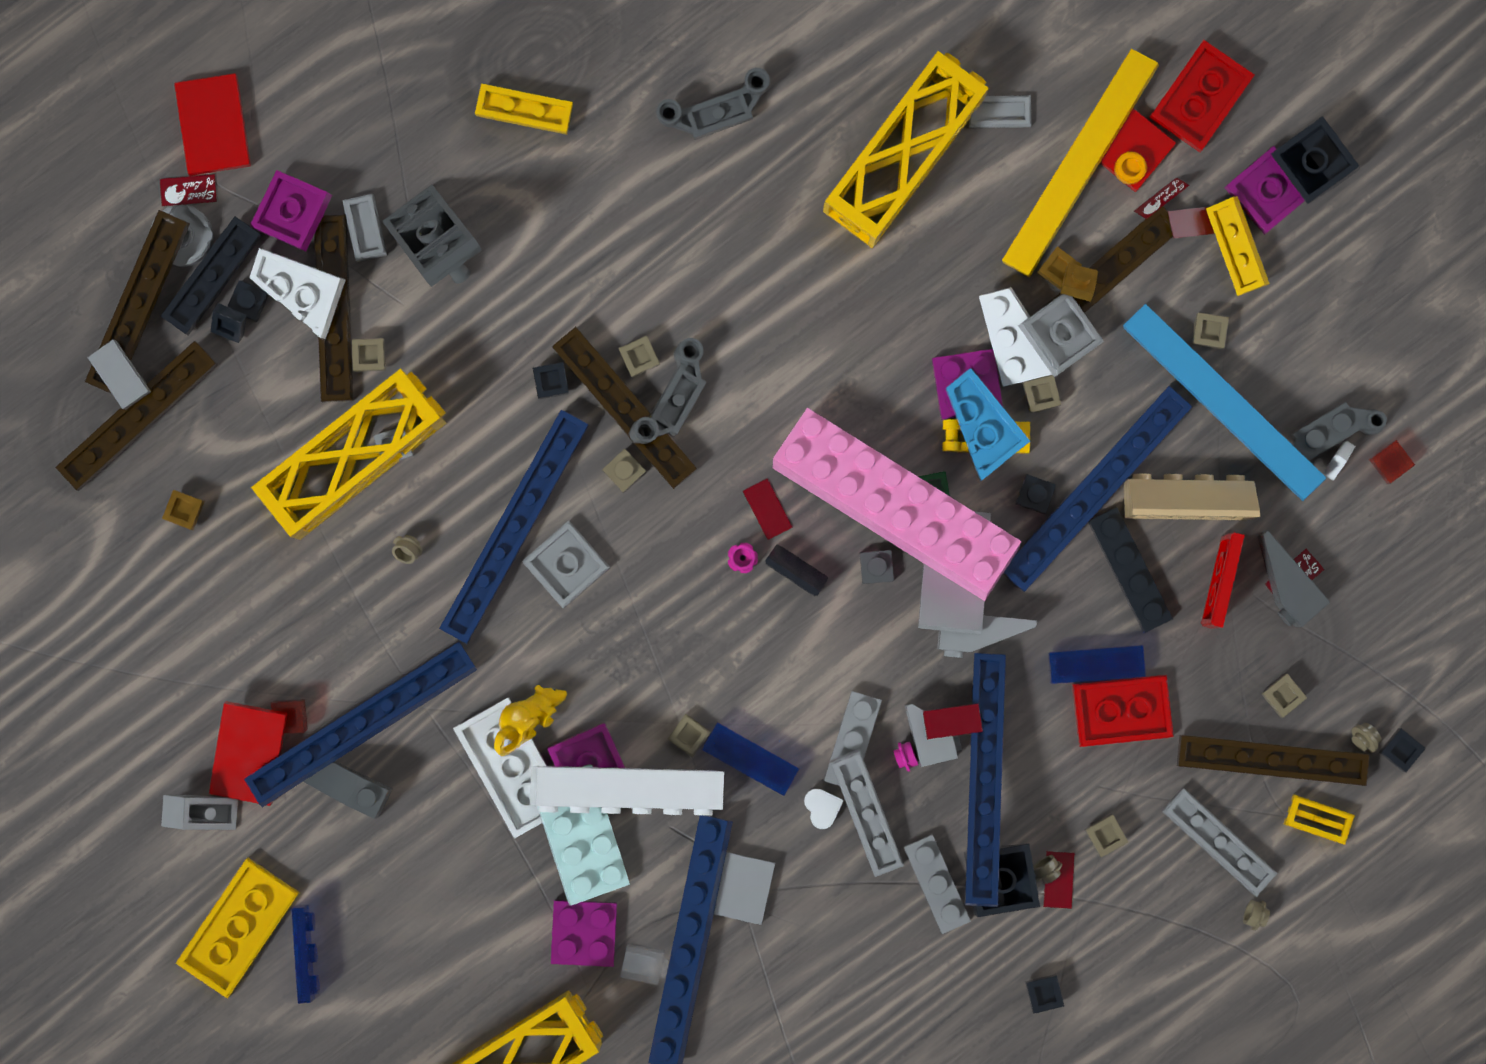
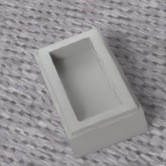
(1002, 112)
(364, 227)
(119, 374)

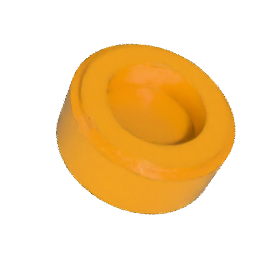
(1130, 168)

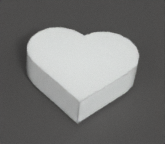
(1339, 460)
(822, 807)

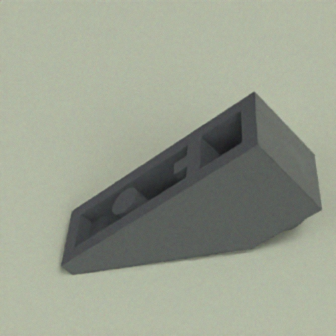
(1291, 587)
(351, 788)

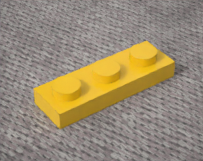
(524, 109)
(1237, 246)

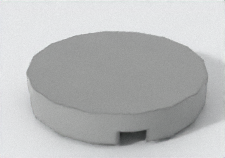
(198, 236)

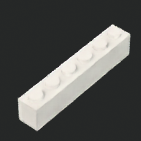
(626, 788)

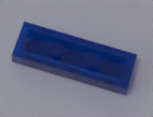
(1096, 664)
(750, 759)
(305, 953)

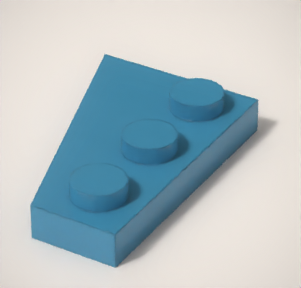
(984, 424)

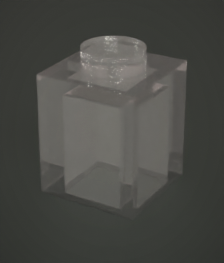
(644, 964)

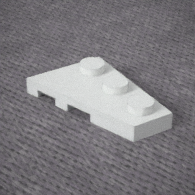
(301, 288)
(1012, 350)

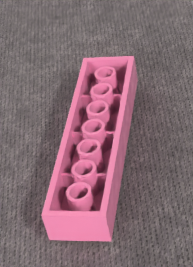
(896, 504)

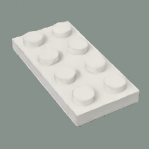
(503, 776)

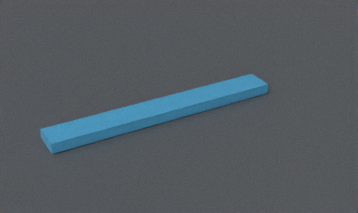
(1224, 402)

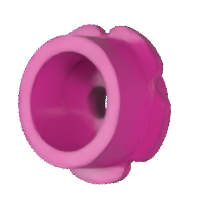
(734, 558)
(906, 756)

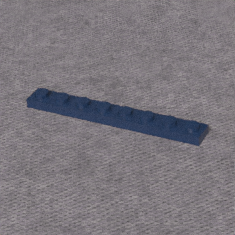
(1096, 488)
(514, 526)
(360, 724)
(985, 782)
(690, 940)

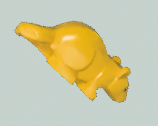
(521, 717)

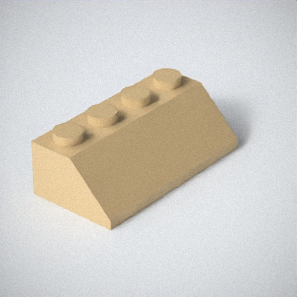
(1190, 499)

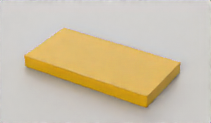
(237, 927)

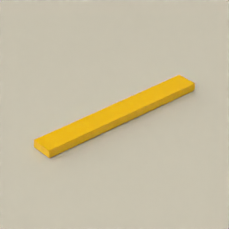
(1080, 162)

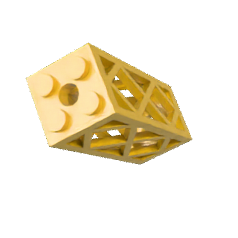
(959, 85)
(314, 454)
(572, 1025)

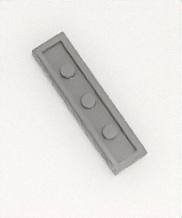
(867, 813)
(1219, 842)

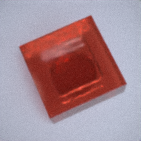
(1392, 462)
(296, 716)

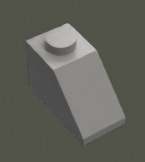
(931, 750)
(199, 812)

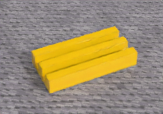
(1293, 810)

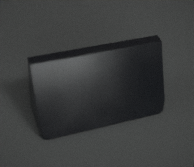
(796, 570)

